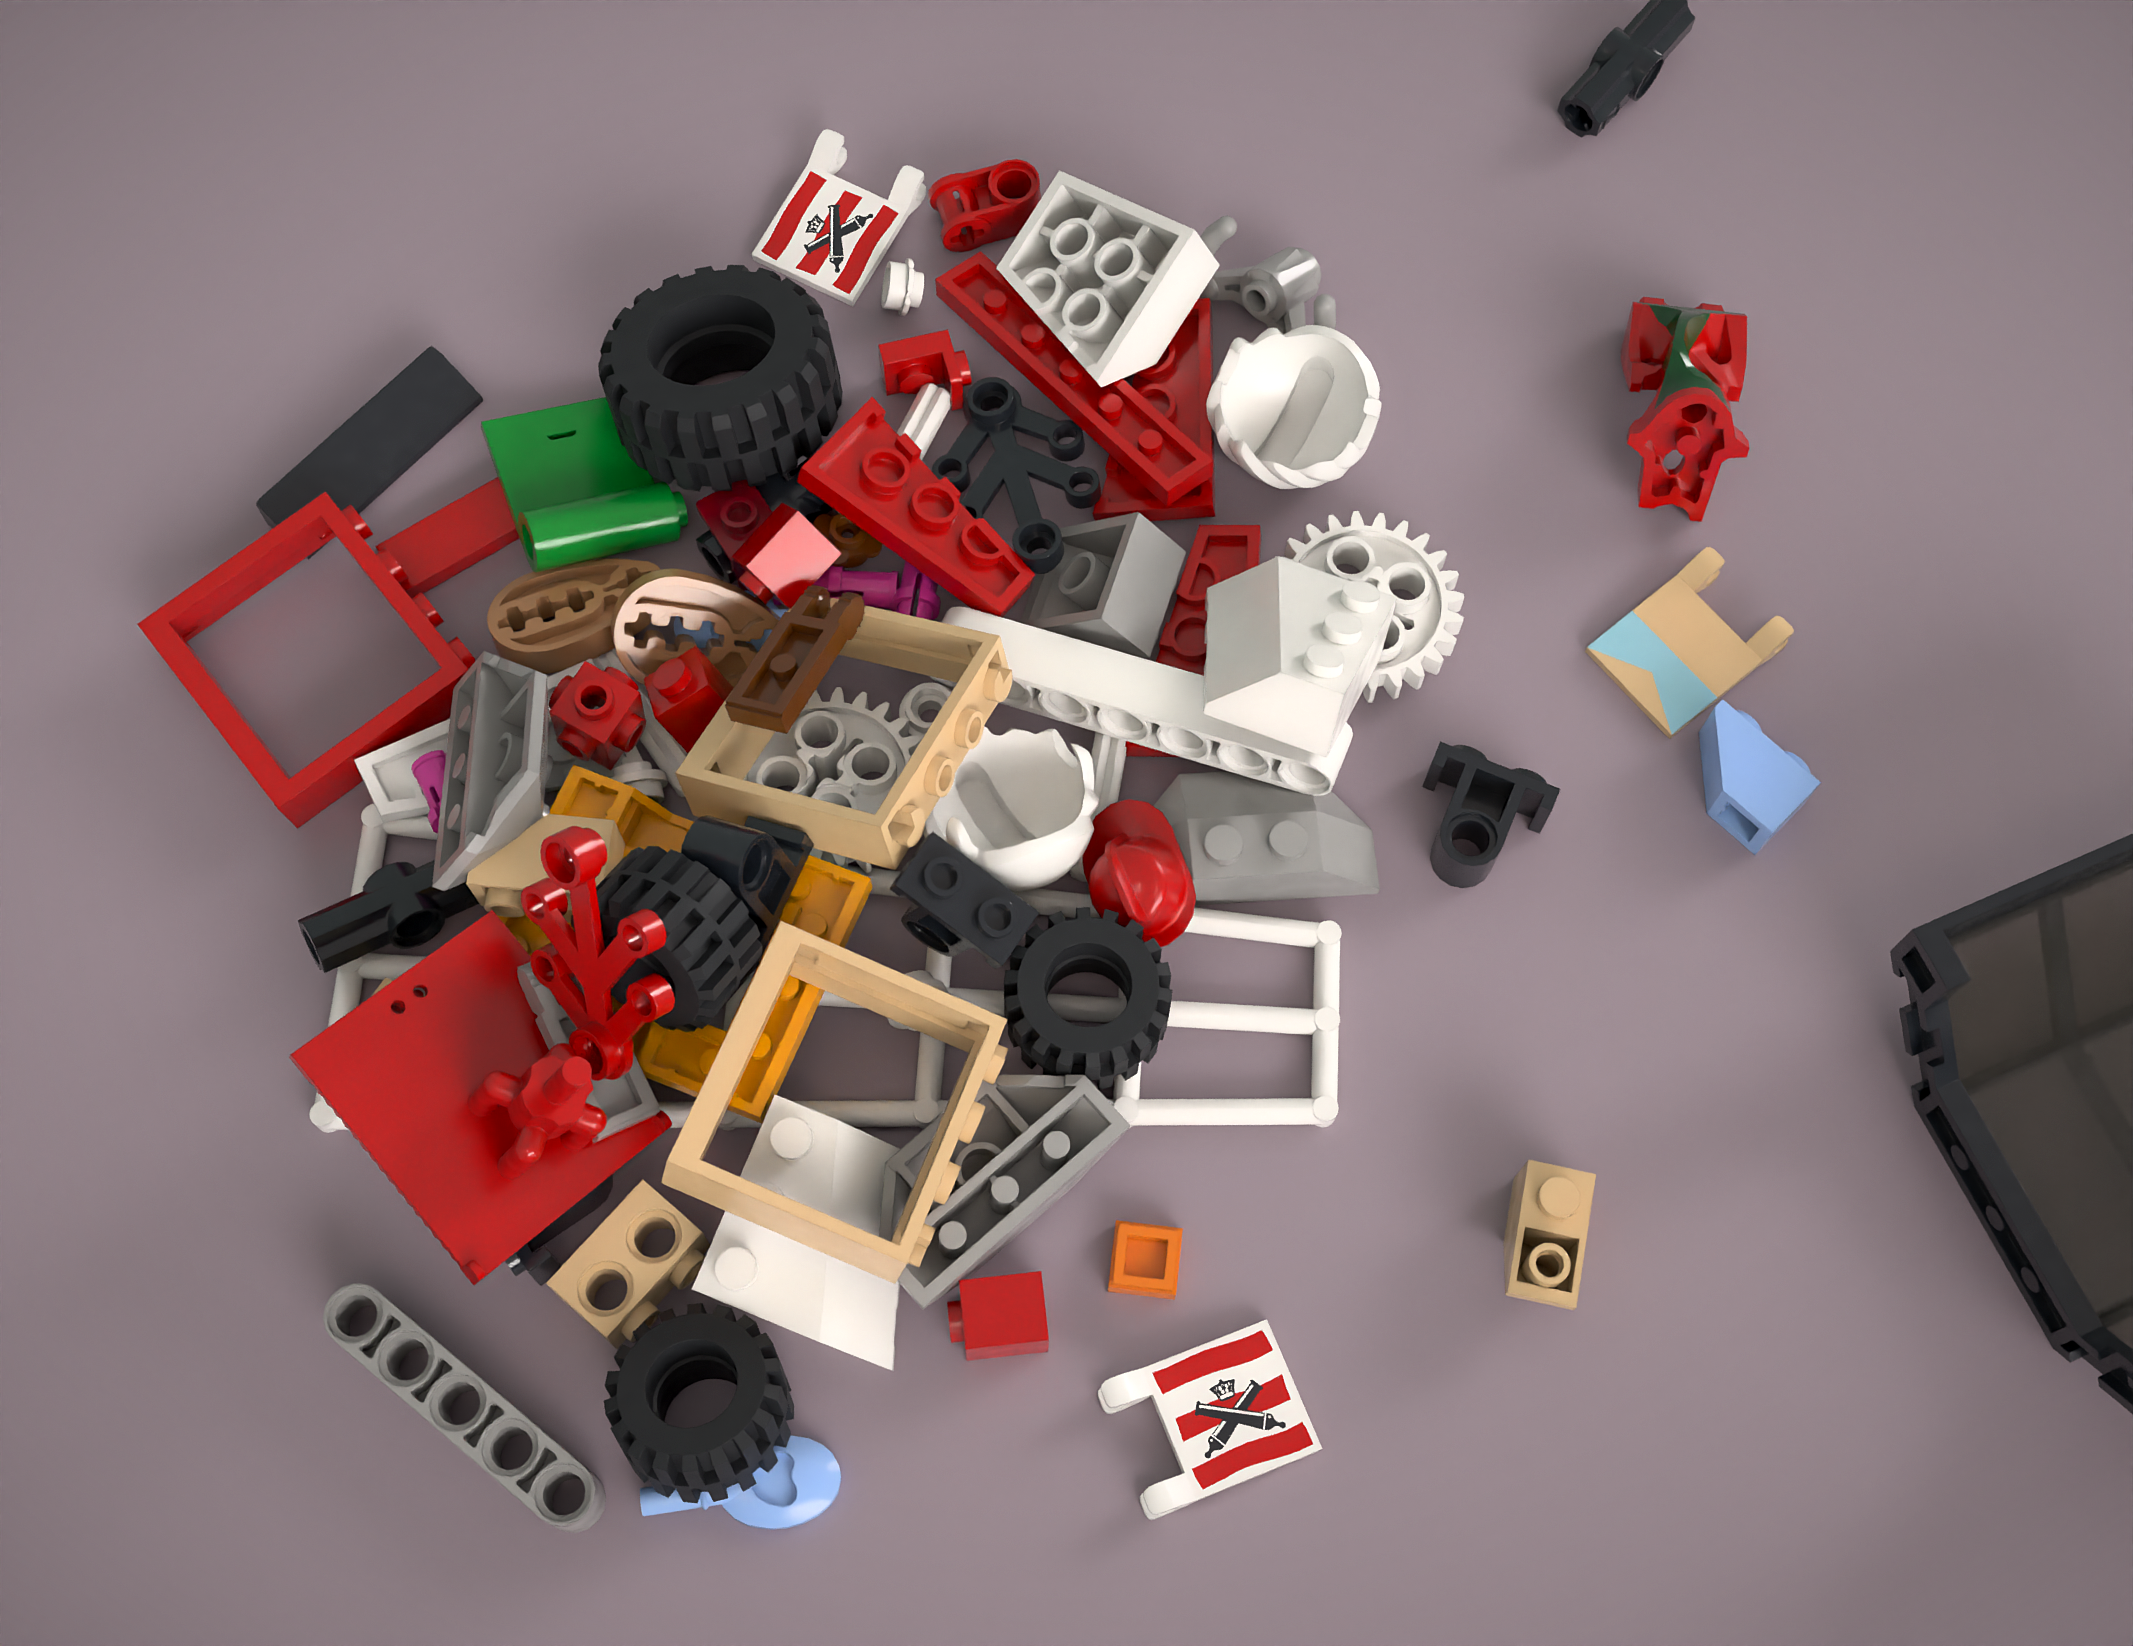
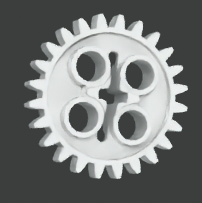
(1392, 563)
(831, 771)

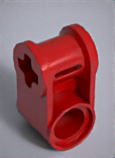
(985, 203)

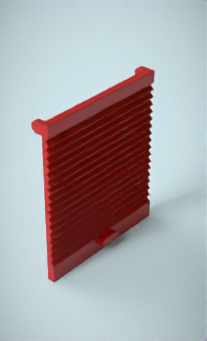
(403, 1083)

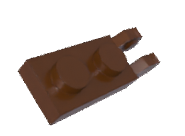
(794, 660)

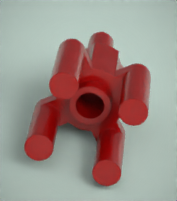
(542, 1106)

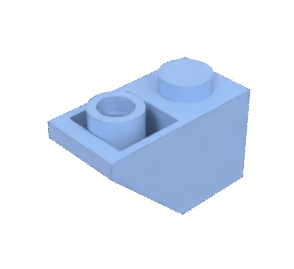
(1749, 779)

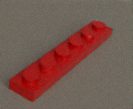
(1111, 415)

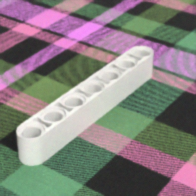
(1142, 705)

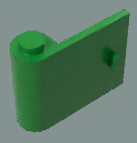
(577, 487)

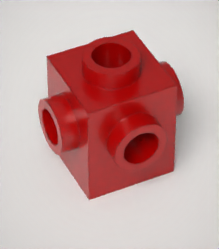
(600, 732)

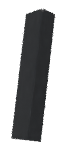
(377, 440)

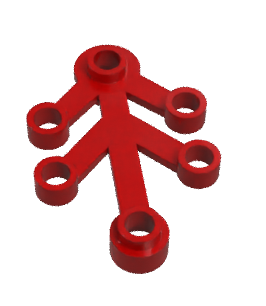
(601, 1037)

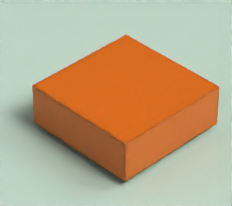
(1145, 1260)

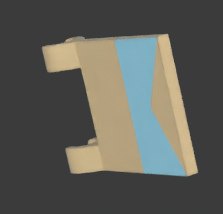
(1678, 653)

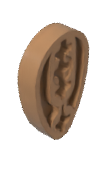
(558, 593)
(694, 599)

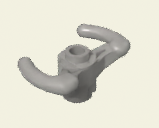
(1272, 289)

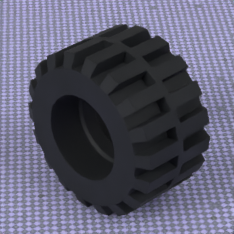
(707, 928)
(1098, 948)
(670, 1360)

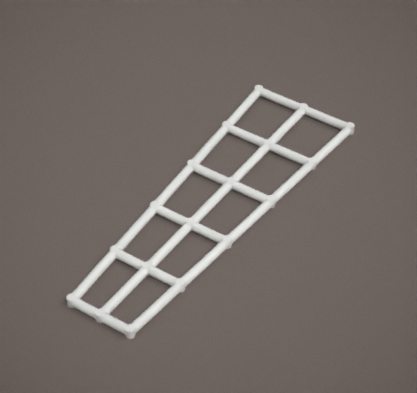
(1320, 1022)

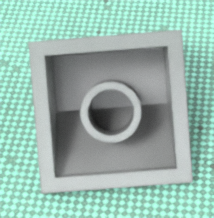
(1108, 584)

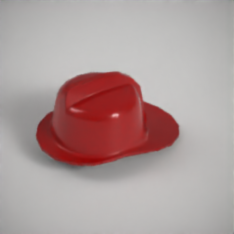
(1139, 871)

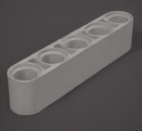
(435, 1392)

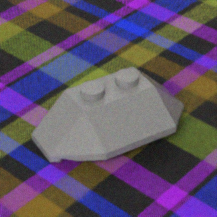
(492, 765)
(1267, 841)
(1023, 1158)

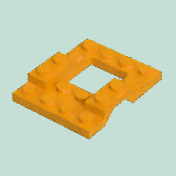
(821, 903)

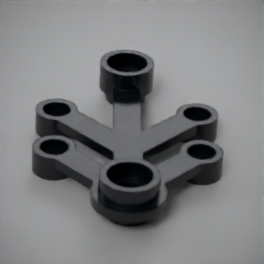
(1014, 464)

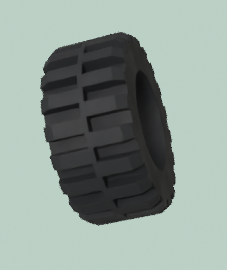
(732, 427)

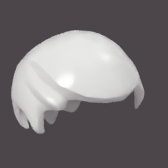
(1295, 406)
(1020, 807)

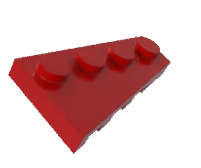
(1179, 391)
(900, 502)
(1214, 557)

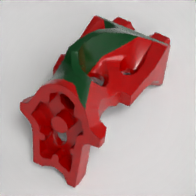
(1696, 367)

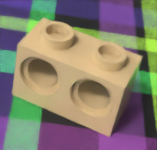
(616, 1254)

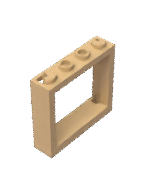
(728, 749)
(883, 992)

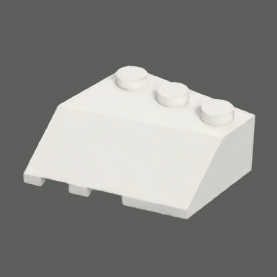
(1107, 276)
(1291, 651)
(786, 1281)

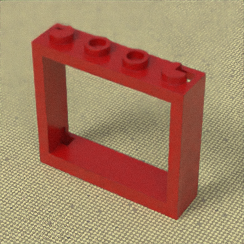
(247, 573)

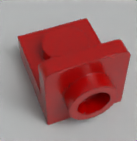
(924, 360)

